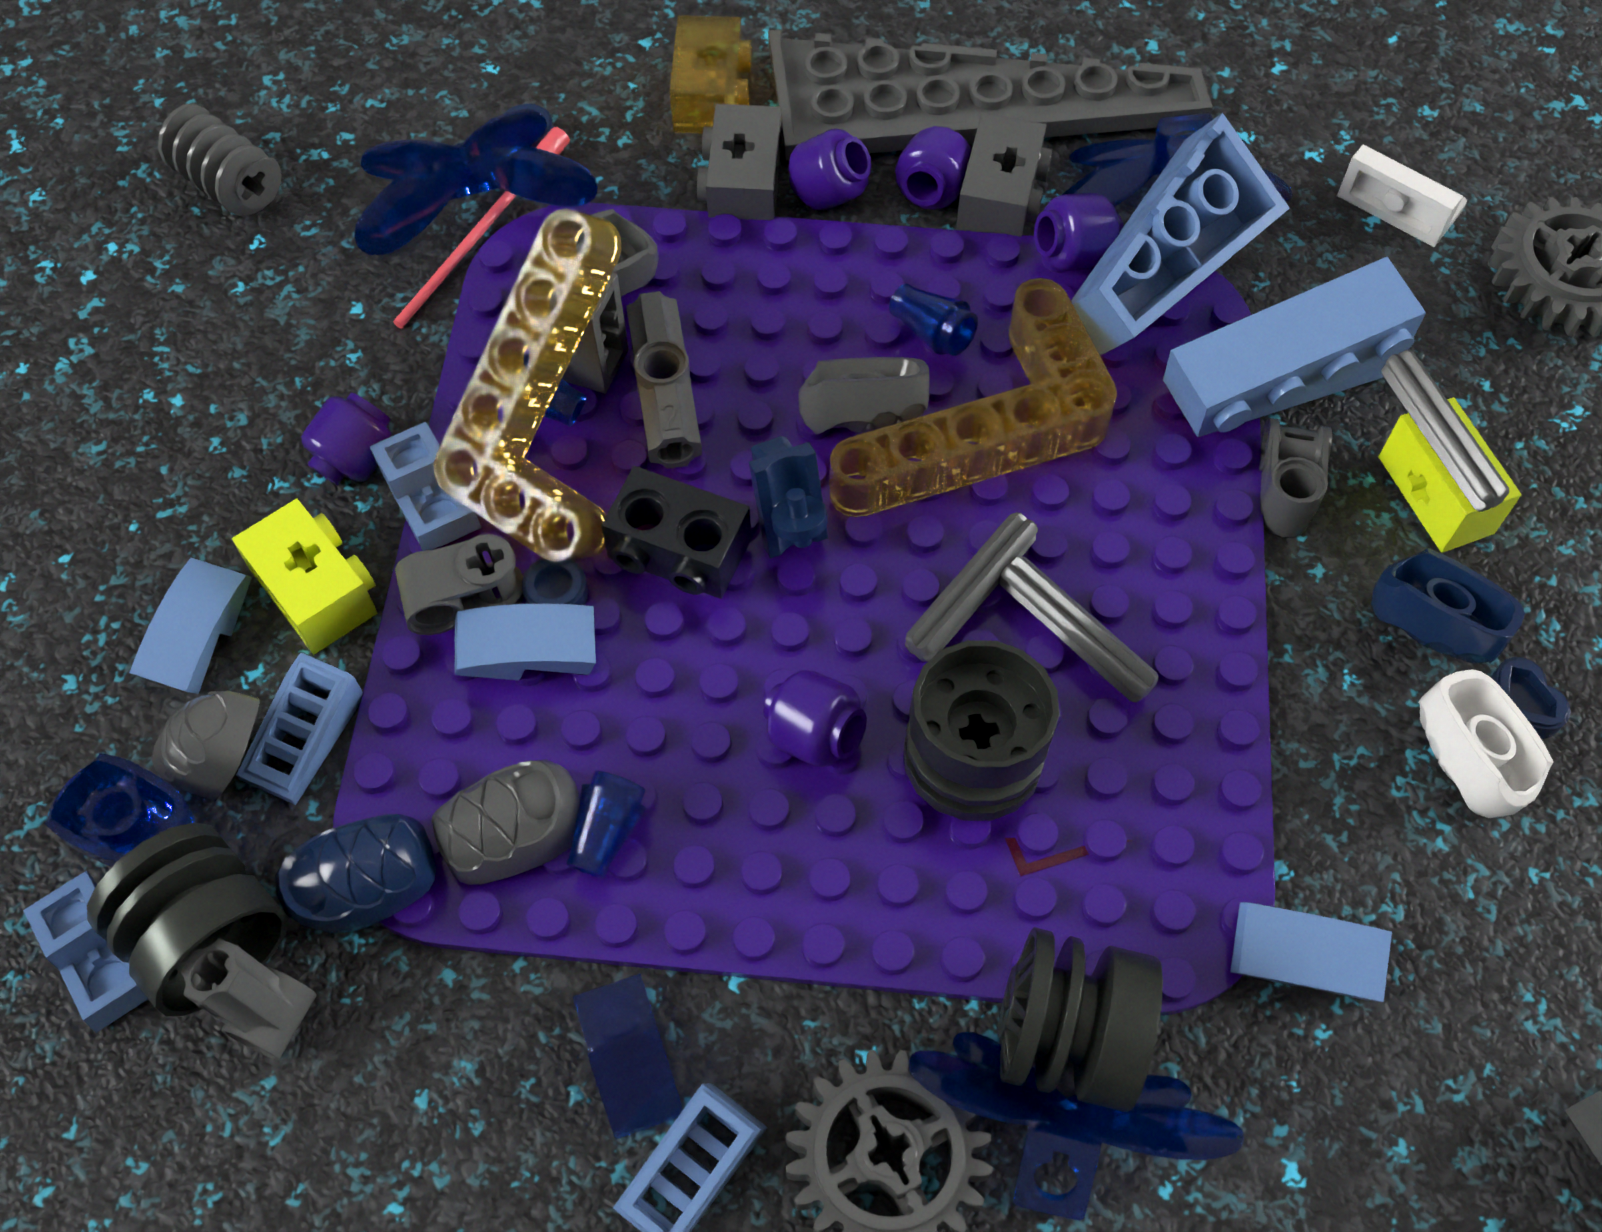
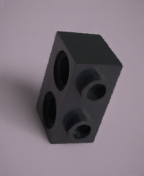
(683, 521)

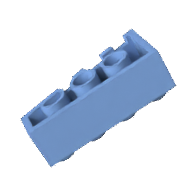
(1182, 231)
(1295, 350)

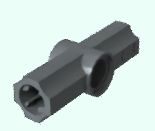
(663, 380)

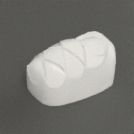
(1484, 743)

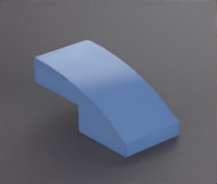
(409, 472)
(188, 623)
(518, 637)
(1311, 951)
(90, 970)

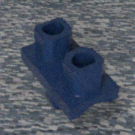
(787, 495)

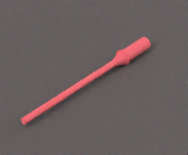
(553, 142)

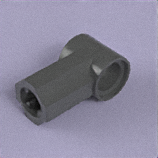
(252, 999)

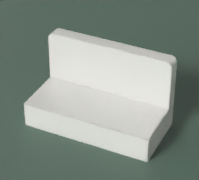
(1400, 196)

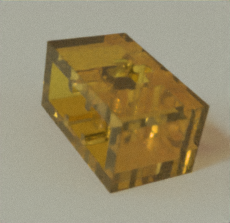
(707, 70)

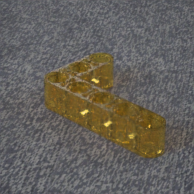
(1064, 382)
(528, 392)

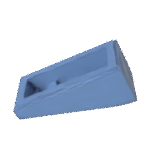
(281, 718)
(705, 1100)

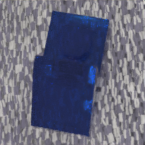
(627, 1056)

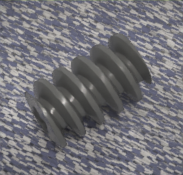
(218, 160)

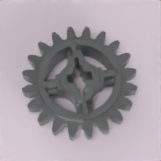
(1553, 264)
(859, 1096)

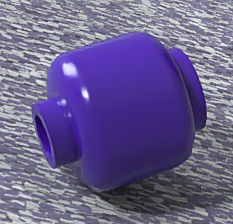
(933, 167)
(829, 169)
(1076, 230)
(342, 438)
(815, 718)

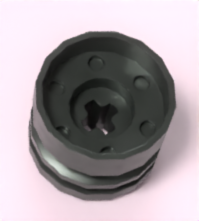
(979, 729)
(178, 898)
(1093, 1021)

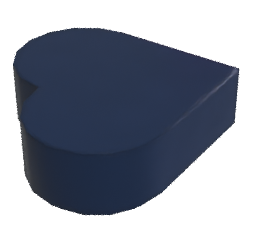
(1528, 688)

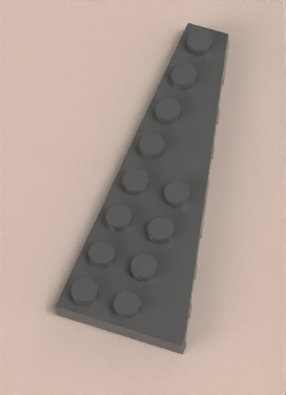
(895, 93)

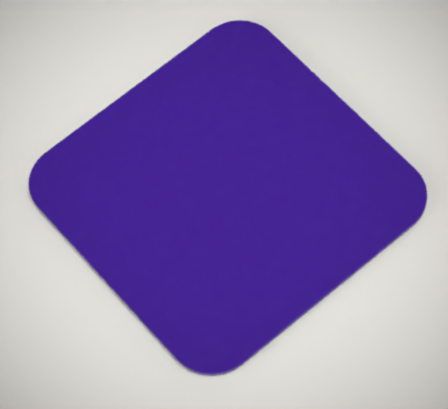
(843, 866)

